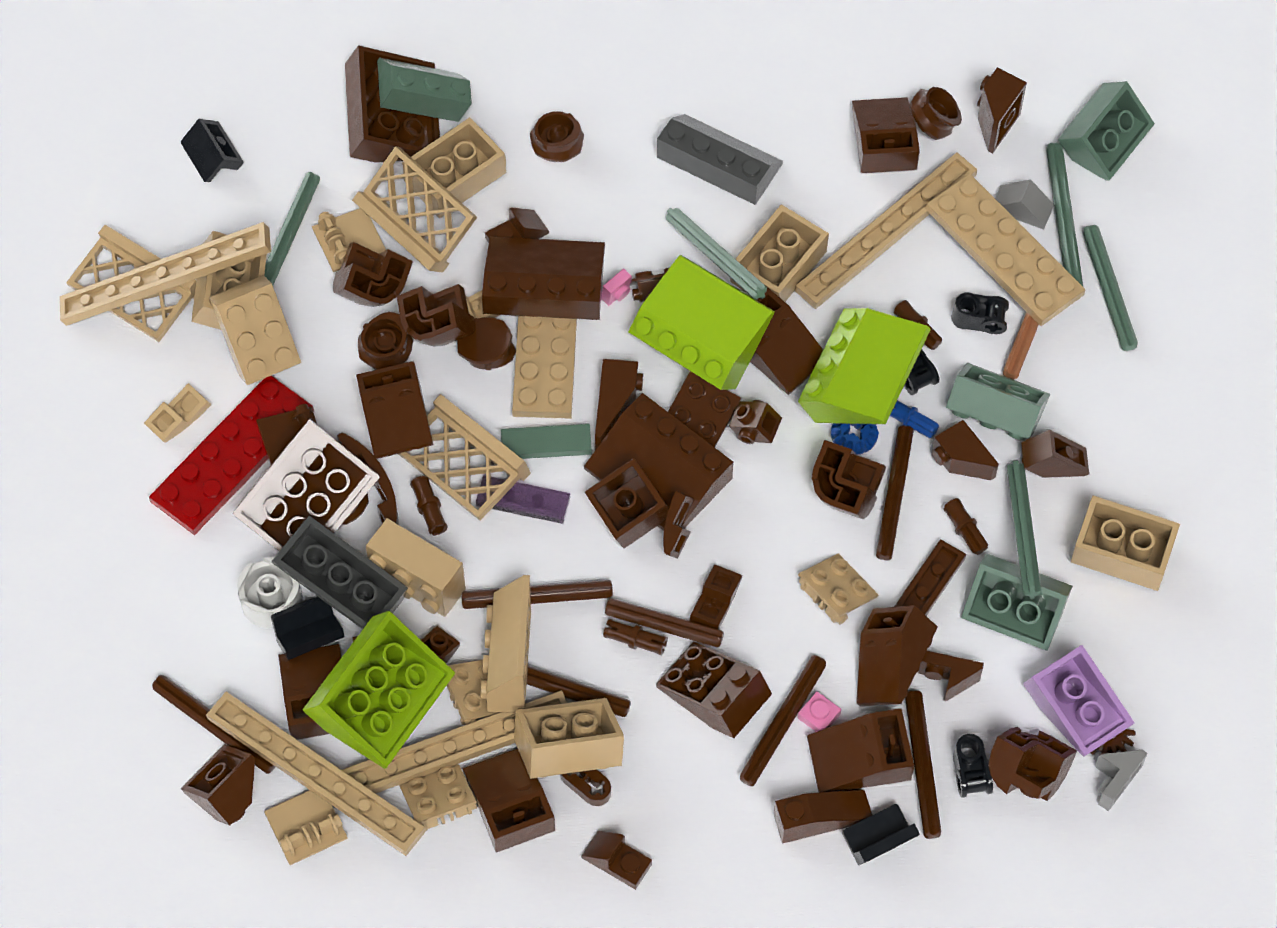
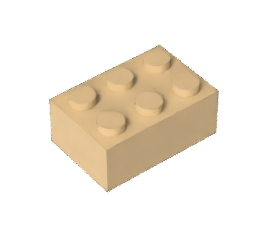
(461, 162)
(784, 251)
(221, 281)
(255, 330)
(1125, 543)
(427, 571)
(568, 738)

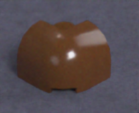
(371, 277)
(436, 317)
(846, 480)
(1030, 763)

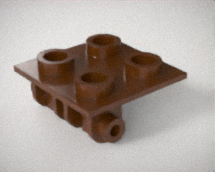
(704, 408)
(281, 428)

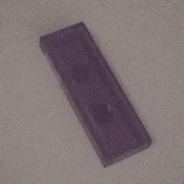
(530, 501)

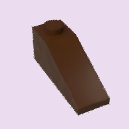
(617, 392)
(819, 813)

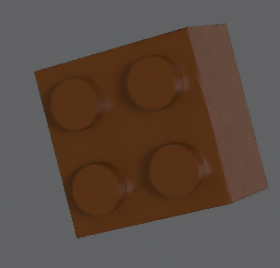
(628, 503)

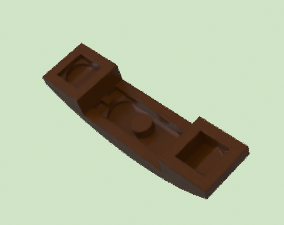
(388, 507)

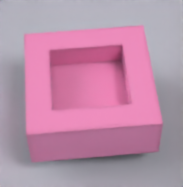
(617, 287)
(819, 712)

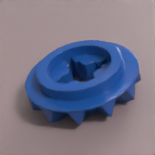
(868, 436)

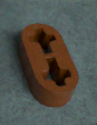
(584, 790)

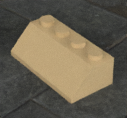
(508, 647)

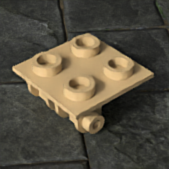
(338, 232)
(837, 587)
(466, 691)
(439, 795)
(305, 826)

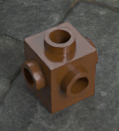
(755, 422)

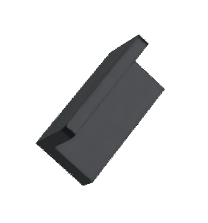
(210, 149)
(306, 627)
(879, 834)

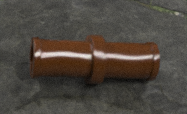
(428, 505)
(635, 637)

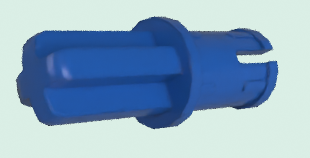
(914, 419)

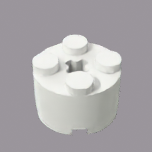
(265, 591)

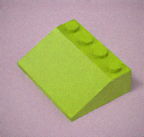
(702, 323)
(862, 367)
(379, 689)

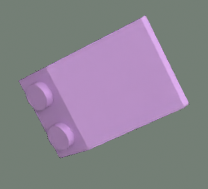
(1079, 701)

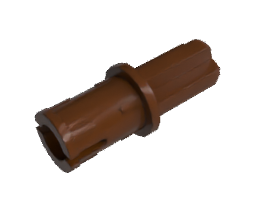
(906, 311)
(965, 526)

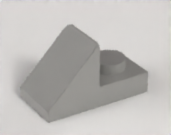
(1120, 769)

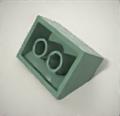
(423, 90)
(1107, 129)
(997, 401)
(999, 603)

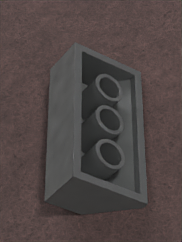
(717, 157)
(339, 573)

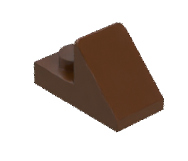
(521, 224)
(958, 671)
(616, 858)

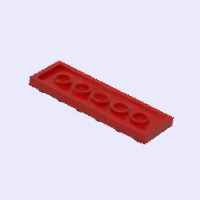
(223, 458)

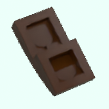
(674, 534)
(716, 597)

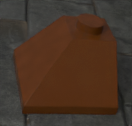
(224, 784)

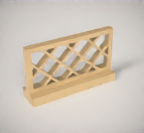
(405, 232)
(136, 256)
(484, 444)

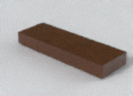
(932, 577)

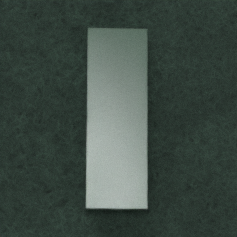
(548, 441)

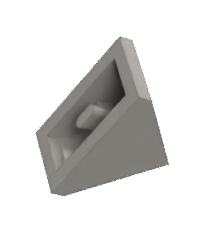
(1026, 202)

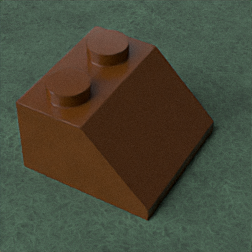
(999, 106)

